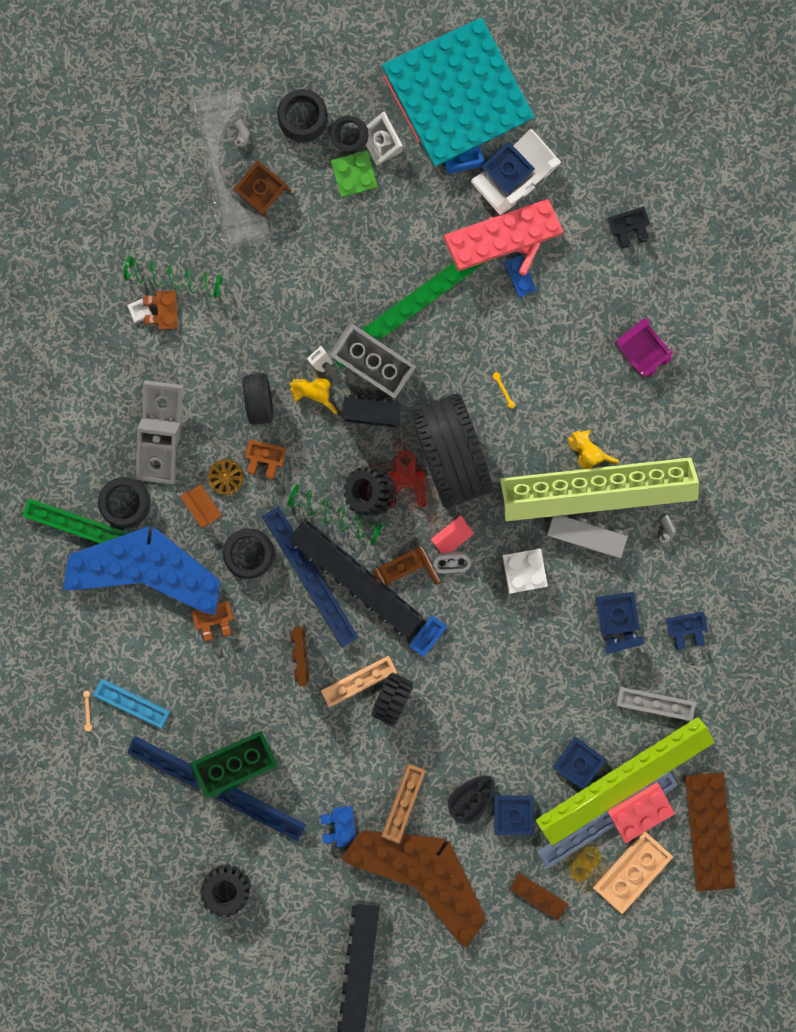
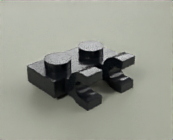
(627, 222)

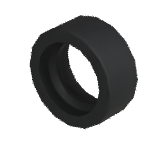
(335, 134)

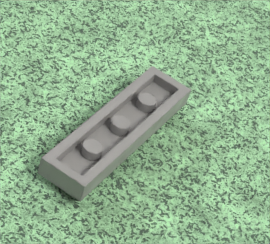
(656, 703)

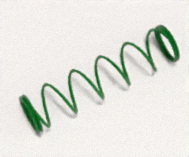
(129, 261)
(290, 503)

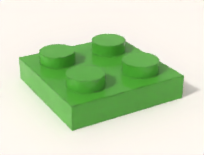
(354, 174)

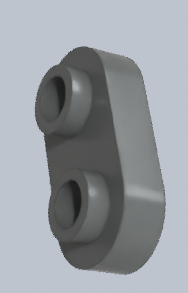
(451, 562)

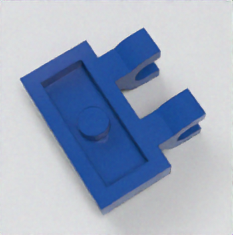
(344, 826)

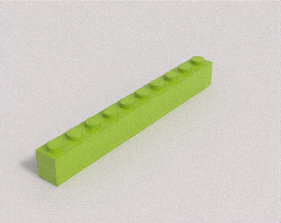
(625, 781)

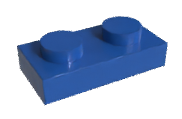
(466, 161)
(522, 284)
(427, 635)

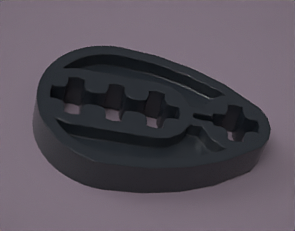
(477, 808)

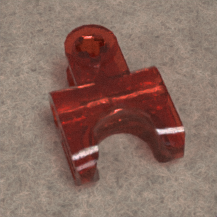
(409, 478)

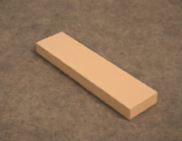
(358, 681)

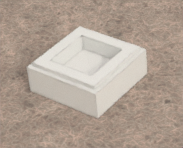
(138, 311)

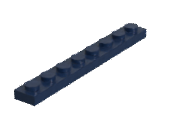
(310, 579)

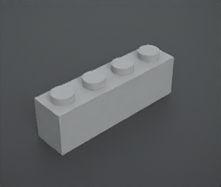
(587, 535)

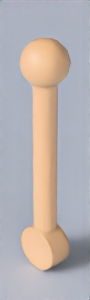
(88, 726)

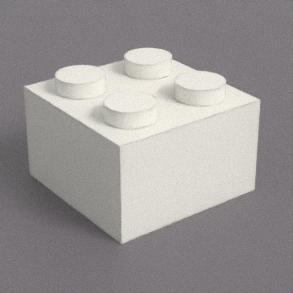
(524, 571)

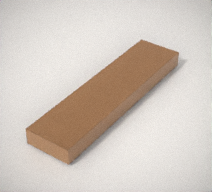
(403, 803)

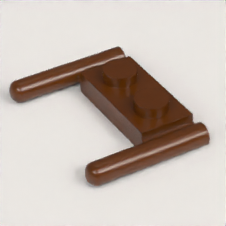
(405, 565)

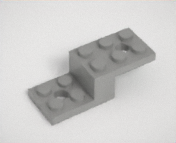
(159, 432)

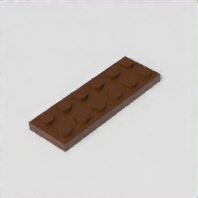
(709, 831)

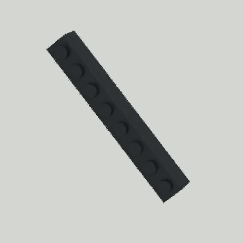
(356, 578)
(359, 967)

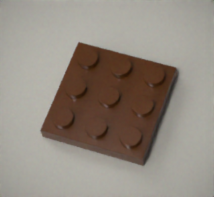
(299, 655)

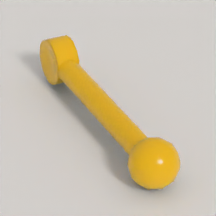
(511, 404)

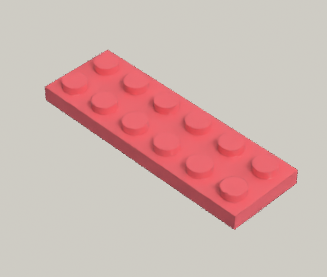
(503, 235)

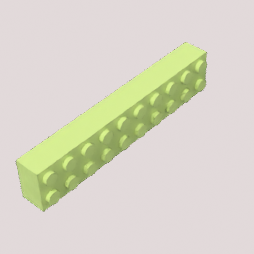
(599, 489)

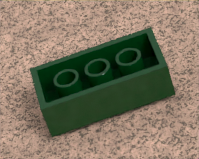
(233, 766)

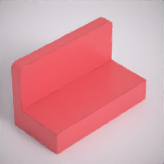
(452, 535)

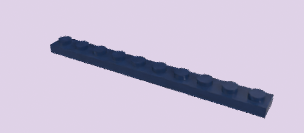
(235, 798)

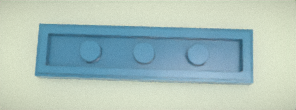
(131, 703)

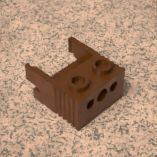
(260, 188)

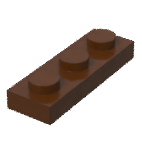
(538, 896)

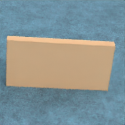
(633, 872)

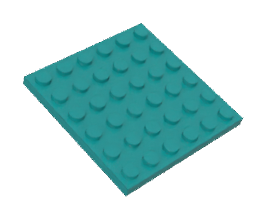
(457, 92)

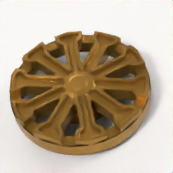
(225, 477)

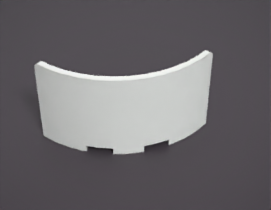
(537, 155)

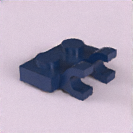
(687, 624)
(614, 645)

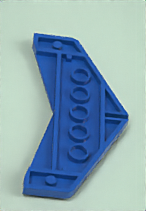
(156, 564)

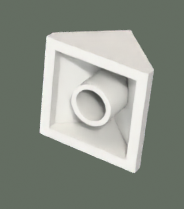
(382, 139)

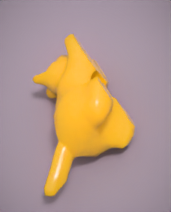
(316, 390)
(588, 452)

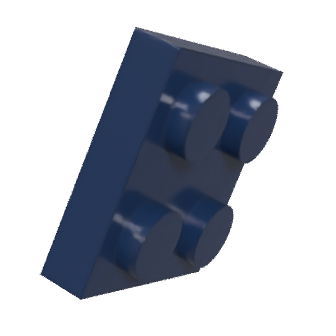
(507, 168)
(617, 613)
(579, 763)
(513, 814)

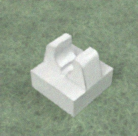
(318, 358)

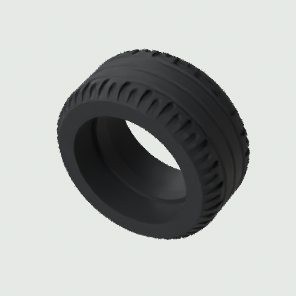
(302, 95)
(257, 398)
(103, 502)
(228, 549)

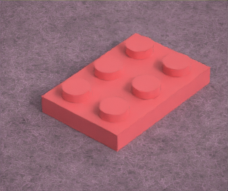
(641, 812)

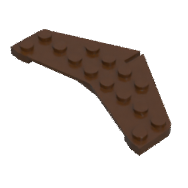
(433, 875)

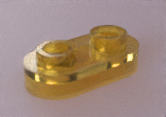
(586, 864)

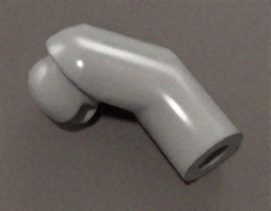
(243, 134)
(668, 530)

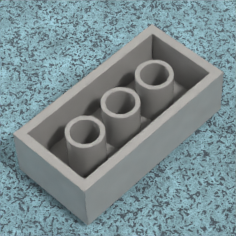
(372, 360)

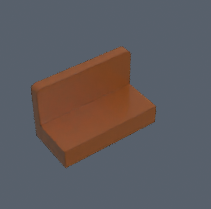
(201, 506)

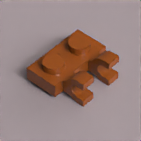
(166, 310)
(266, 454)
(205, 620)

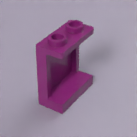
(644, 349)

